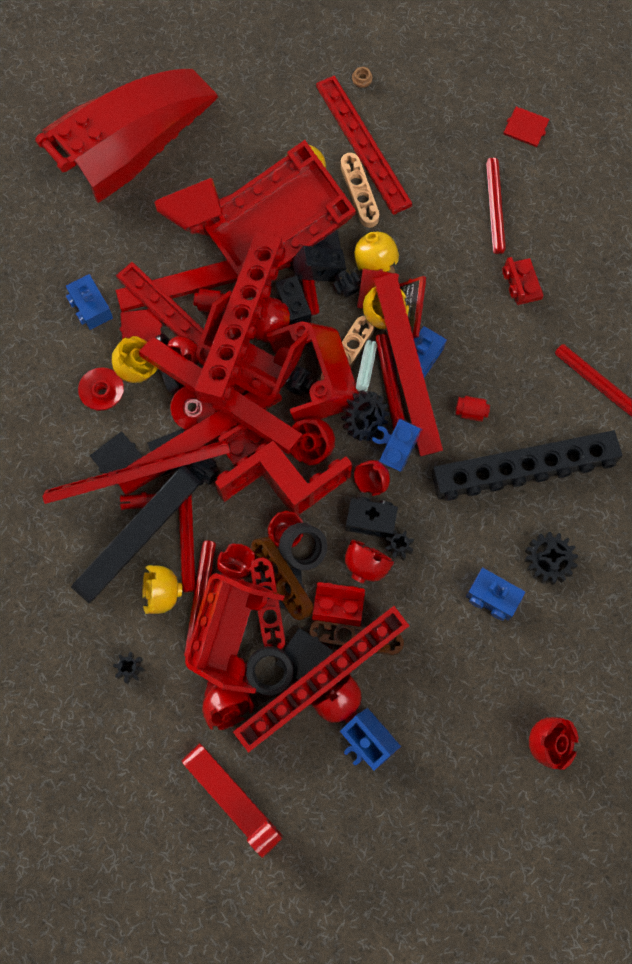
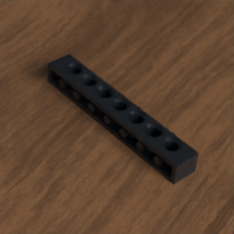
(603, 443)

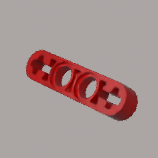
(272, 604)

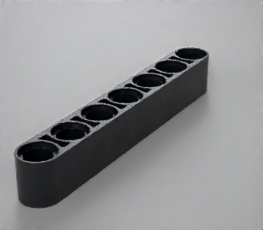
(136, 534)

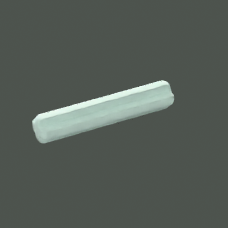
(366, 365)

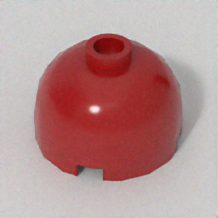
(274, 317)
(316, 441)
(366, 562)
(339, 701)
(224, 707)
(553, 742)

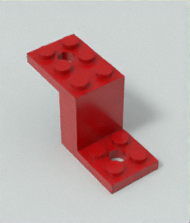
(283, 478)

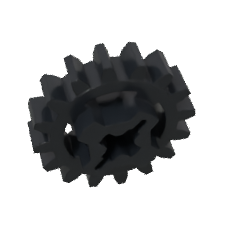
(365, 415)
(550, 547)

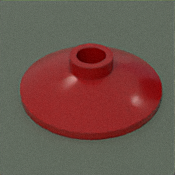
(100, 379)
(188, 418)

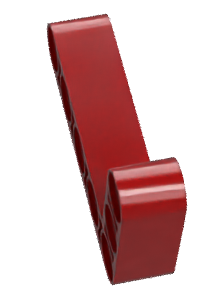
(239, 807)

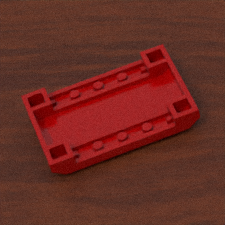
(288, 201)

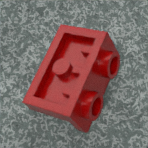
(522, 280)
(241, 442)
(338, 604)

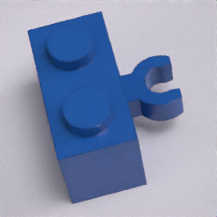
(89, 302)
(428, 347)
(398, 444)
(495, 595)
(369, 740)

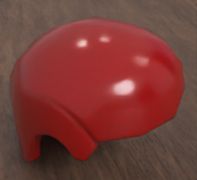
(185, 347)
(372, 477)
(280, 523)
(236, 561)

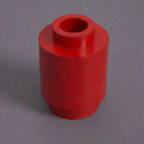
(205, 299)
(472, 408)

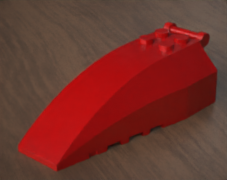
(126, 127)

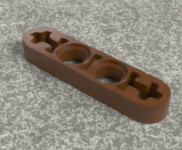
(284, 575)
(354, 630)

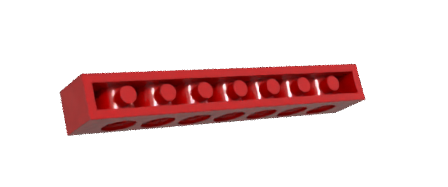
(262, 247)
(320, 679)

